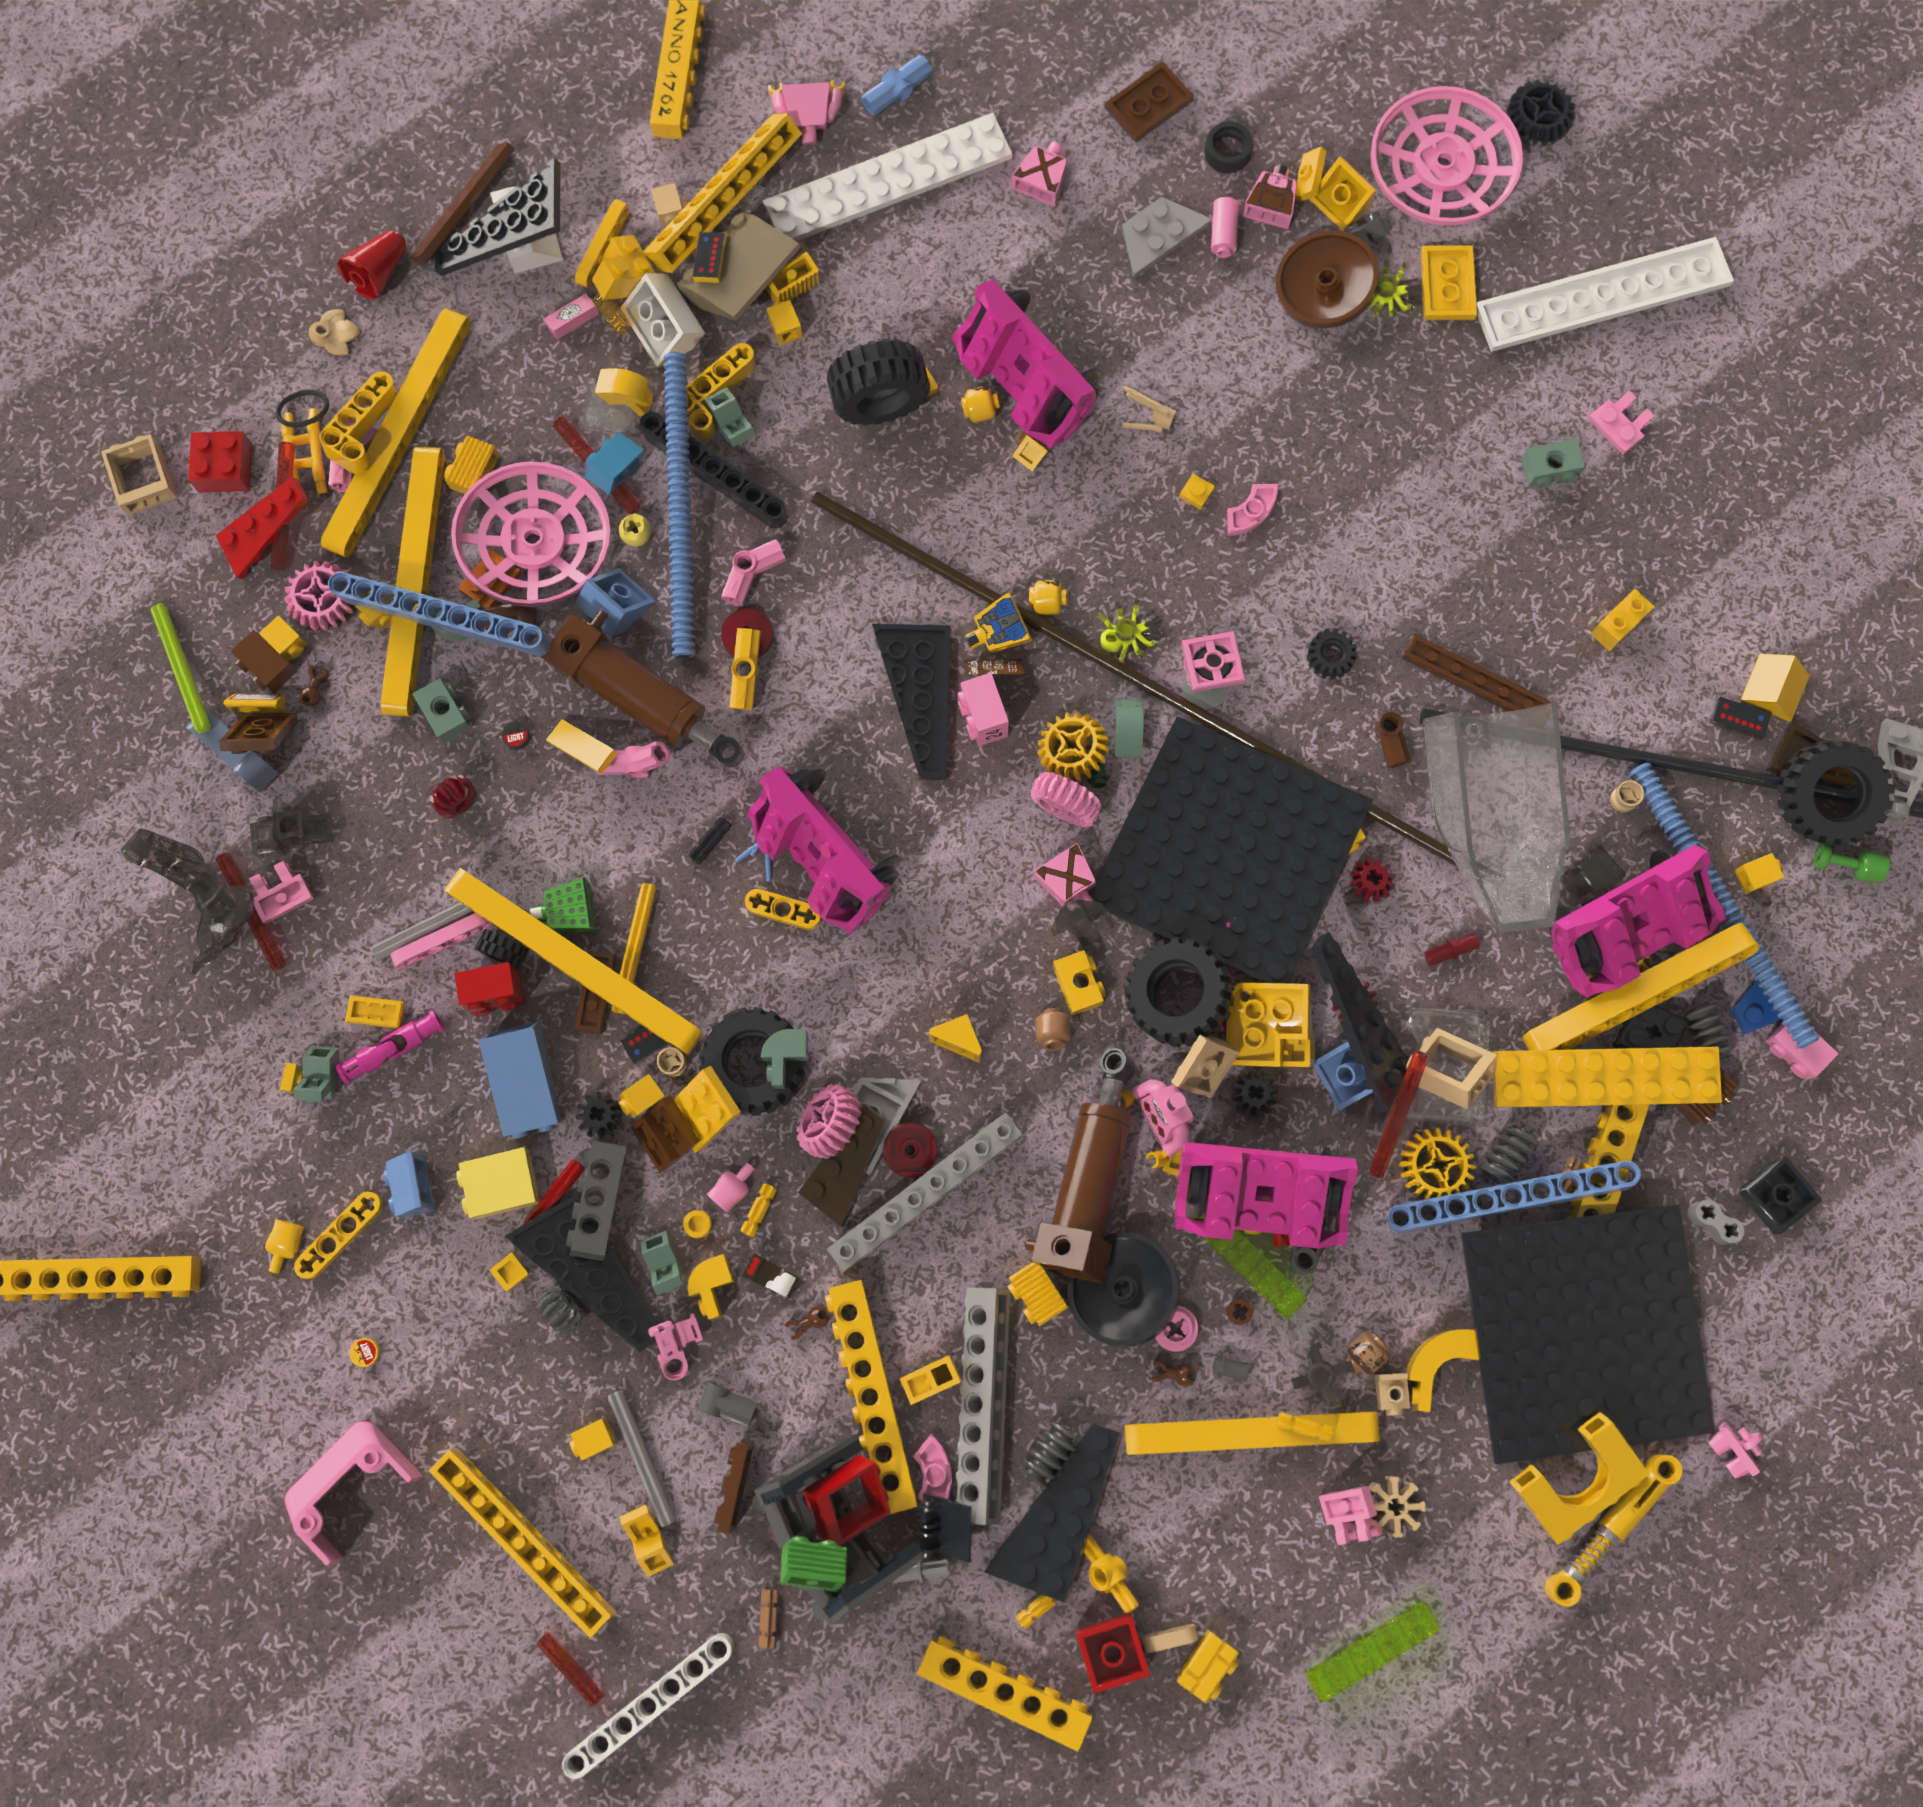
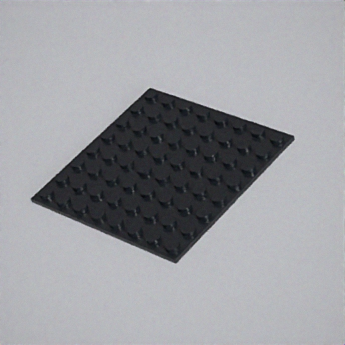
(1230, 842)
(1583, 1325)

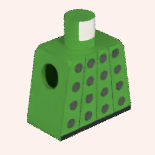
(568, 908)

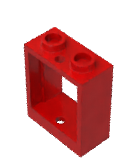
(860, 1519)

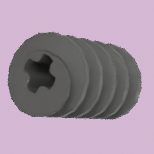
(1709, 1029)
(1508, 1154)
(1049, 1454)

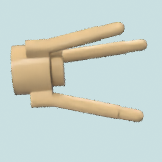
(1161, 416)

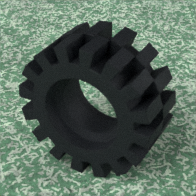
(1331, 639)
(501, 948)

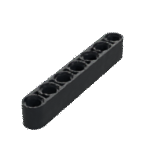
(723, 477)

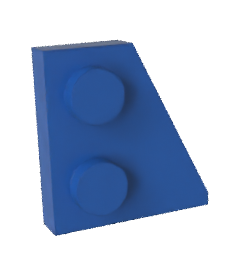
(1754, 1010)

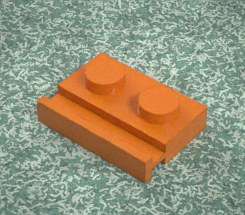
(497, 585)

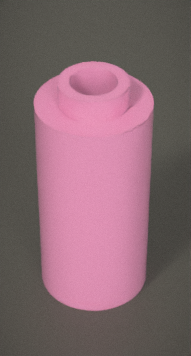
(1224, 227)

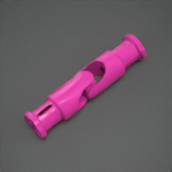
(372, 1057)

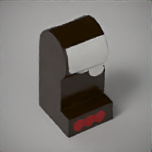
(771, 1276)

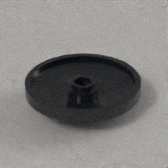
(1136, 1295)

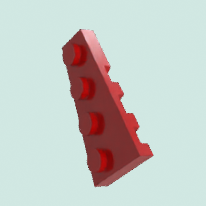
(260, 525)

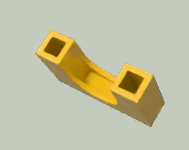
(1616, 1474)

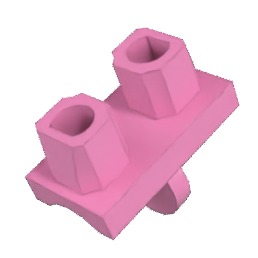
(1743, 1462)

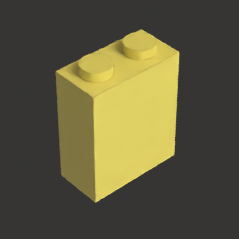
(498, 1183)

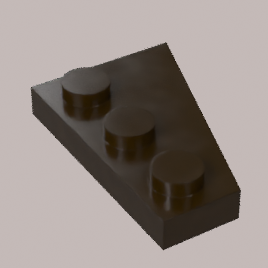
(1790, 745)

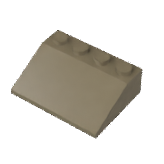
(750, 262)

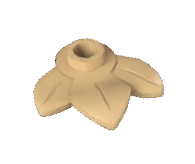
(337, 332)

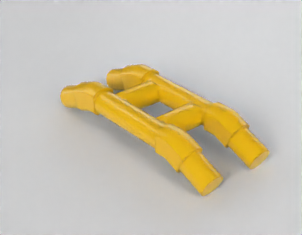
(310, 438)

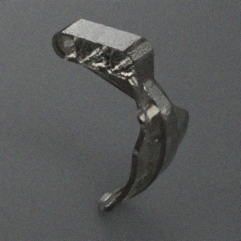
(221, 906)

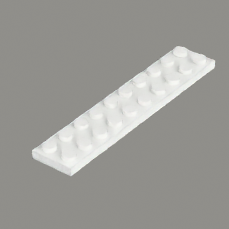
(888, 178)
(1603, 294)

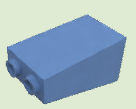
(521, 1079)

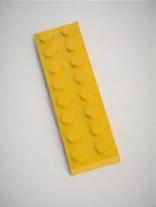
(1607, 1077)

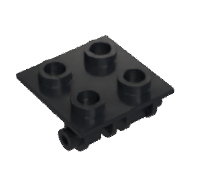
(945, 1527)

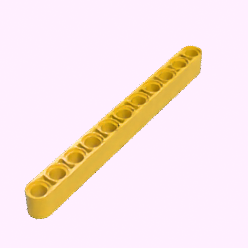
(396, 432)
(413, 575)
(573, 961)

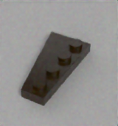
(837, 1179)

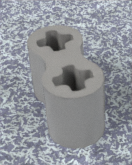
(1715, 1222)

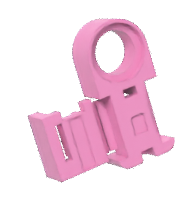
(670, 1343)

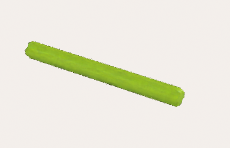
(180, 668)

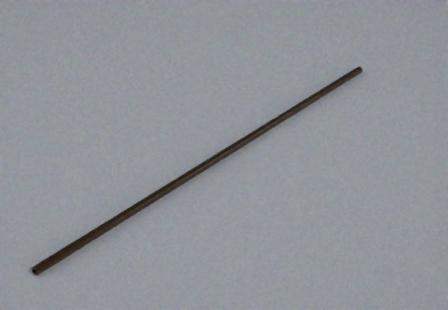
(1108, 662)

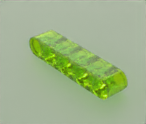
(1258, 1273)
(1372, 1651)

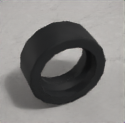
(1235, 131)

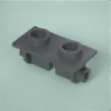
(1375, 226)

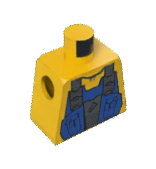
(999, 626)

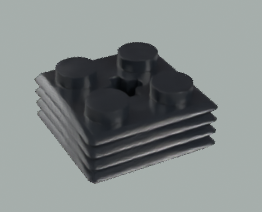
(1666, 1026)
(1796, 1200)

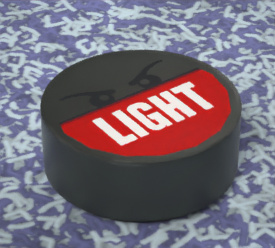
(515, 735)

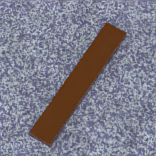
(462, 203)
(1470, 676)

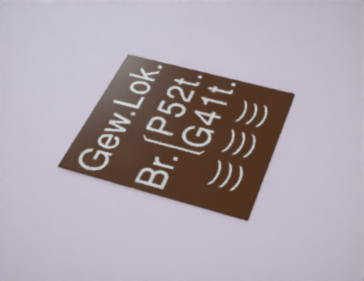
(993, 666)

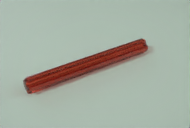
(583, 450)
(284, 472)
(259, 929)
(1398, 1113)

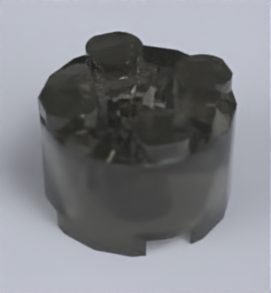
(1592, 875)

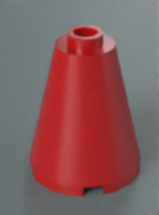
(373, 263)

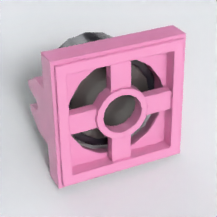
(1212, 664)

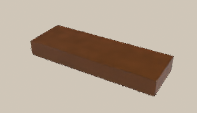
(591, 1007)

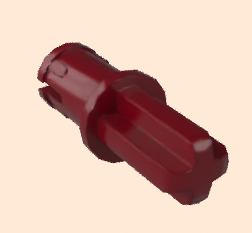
(1451, 949)

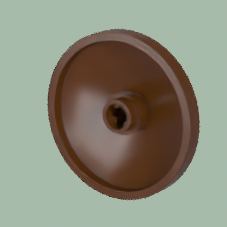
(1327, 279)

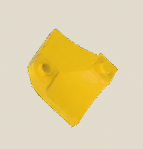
(1272, 1025)

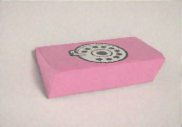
(571, 316)

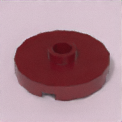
(750, 620)
(922, 1155)

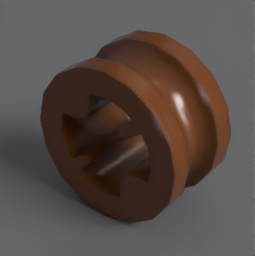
(1231, 1309)

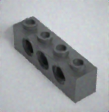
(599, 1156)

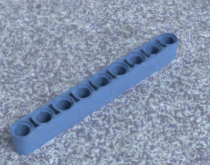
(449, 619)
(1524, 1188)

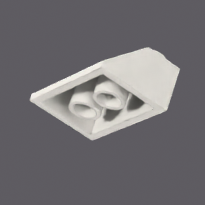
(532, 254)
(661, 317)

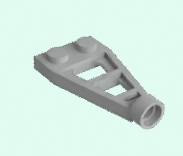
(1907, 740)

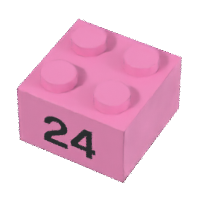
(984, 710)

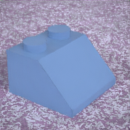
(618, 597)
(1342, 1076)
(409, 1185)

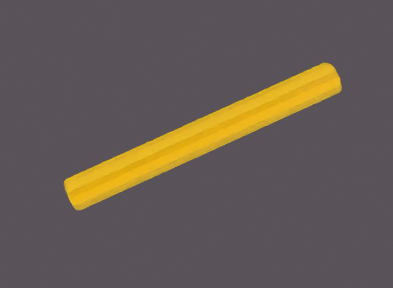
(637, 934)

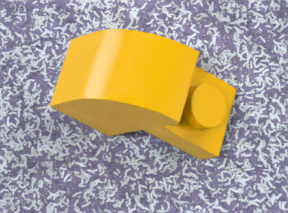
(625, 387)
(707, 1277)
(930, 1379)

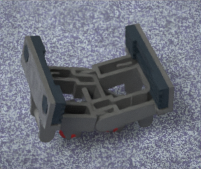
(792, 1518)

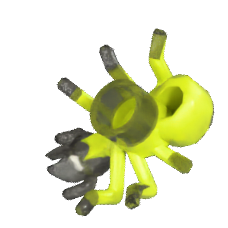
(1389, 289)
(1127, 630)

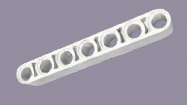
(638, 1715)

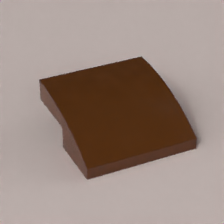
(665, 1134)

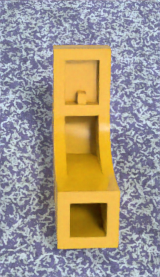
(1431, 1356)

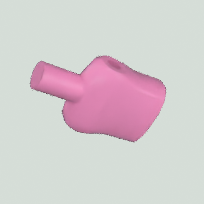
(731, 1188)

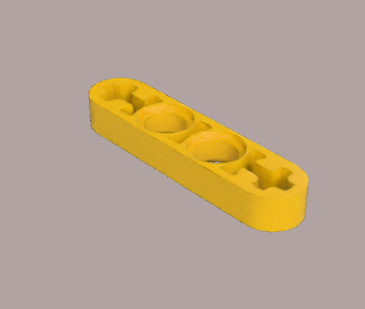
(608, 229)
(336, 1232)

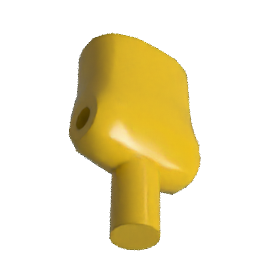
(283, 1243)

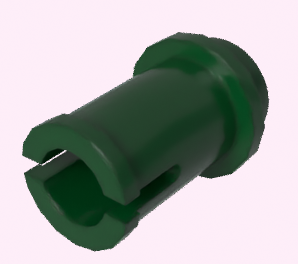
(1098, 779)

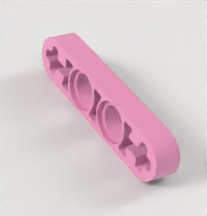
(439, 940)

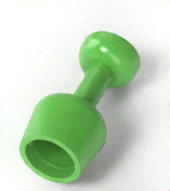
(1867, 866)

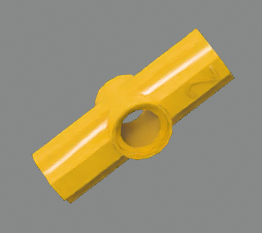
(745, 652)

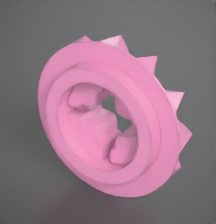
(1189, 1329)

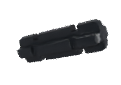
(710, 840)

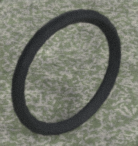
(306, 422)

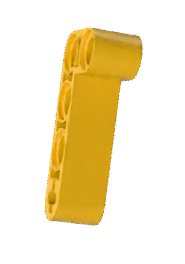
(739, 364)
(379, 393)

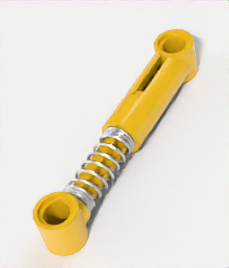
(1614, 1527)

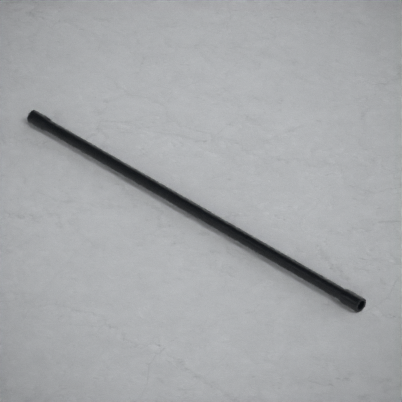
(1695, 767)

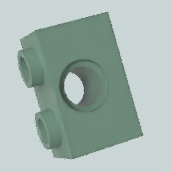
(1564, 455)
(432, 699)

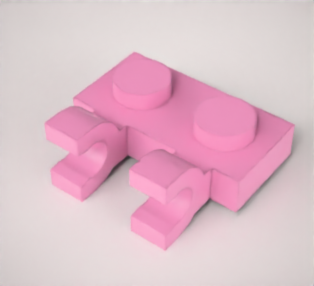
(1616, 426)
(282, 898)
(1349, 1506)

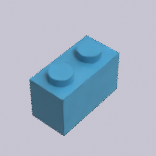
(613, 462)

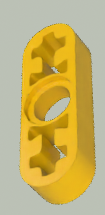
(762, 910)

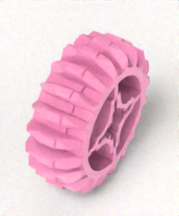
(307, 588)
(1065, 799)
(828, 1121)

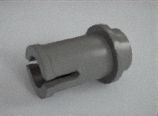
(1230, 1368)

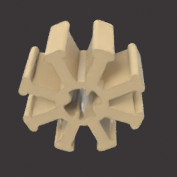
(1401, 1497)

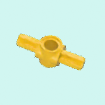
(1109, 1575)

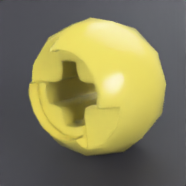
(628, 535)

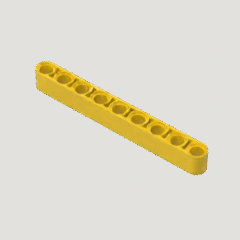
(1645, 991)
(1245, 1433)

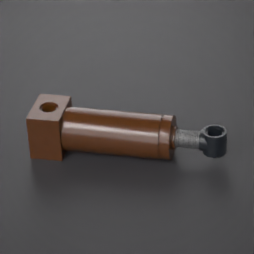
(593, 662)
(1074, 1240)

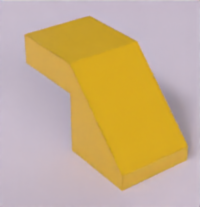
(647, 1540)

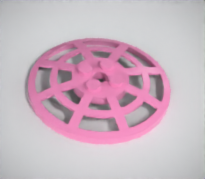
(1448, 146)
(529, 522)

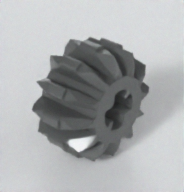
(560, 1310)

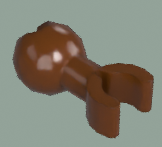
(311, 692)
(813, 1319)
(1178, 1374)

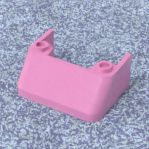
(359, 1446)

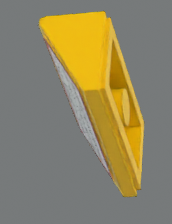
(256, 703)

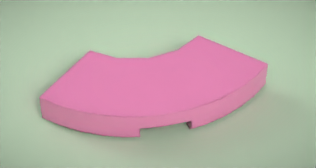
(1253, 510)
(935, 1468)

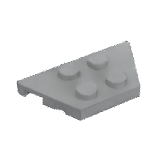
(1159, 232)
(889, 1099)

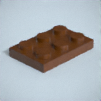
(1149, 101)
(258, 732)
(733, 1487)

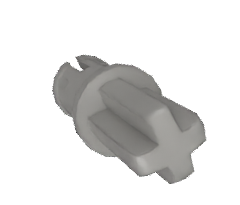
(926, 1570)

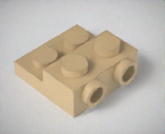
(1205, 1066)

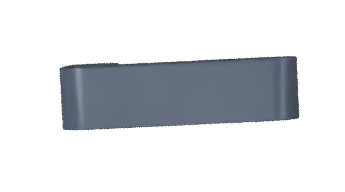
(246, 765)

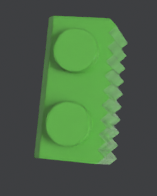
(813, 1564)

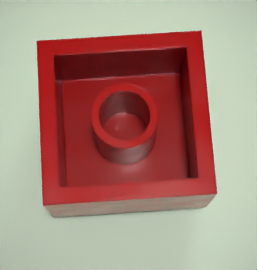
(220, 461)
(490, 989)
(1112, 1652)

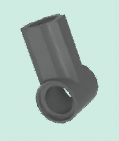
(721, 1402)

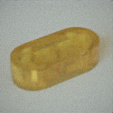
(612, 314)

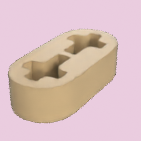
(1169, 1638)

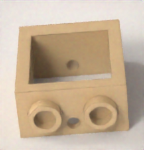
(148, 495)
(1448, 1088)

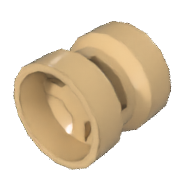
(1631, 792)
(670, 1058)

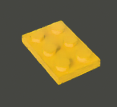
(1448, 283)
(706, 1106)

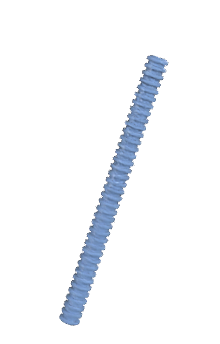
(679, 504)
(1759, 962)

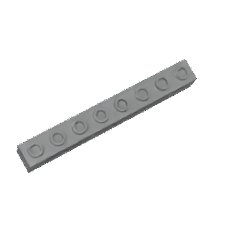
(924, 1193)
(992, 1392)

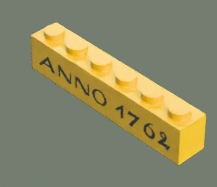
(676, 68)

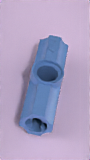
(897, 85)

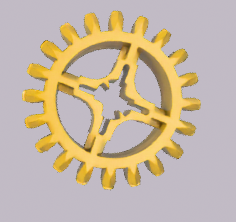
(1085, 730)
(1459, 1159)

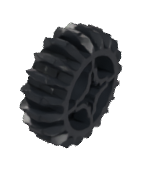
(1552, 122)

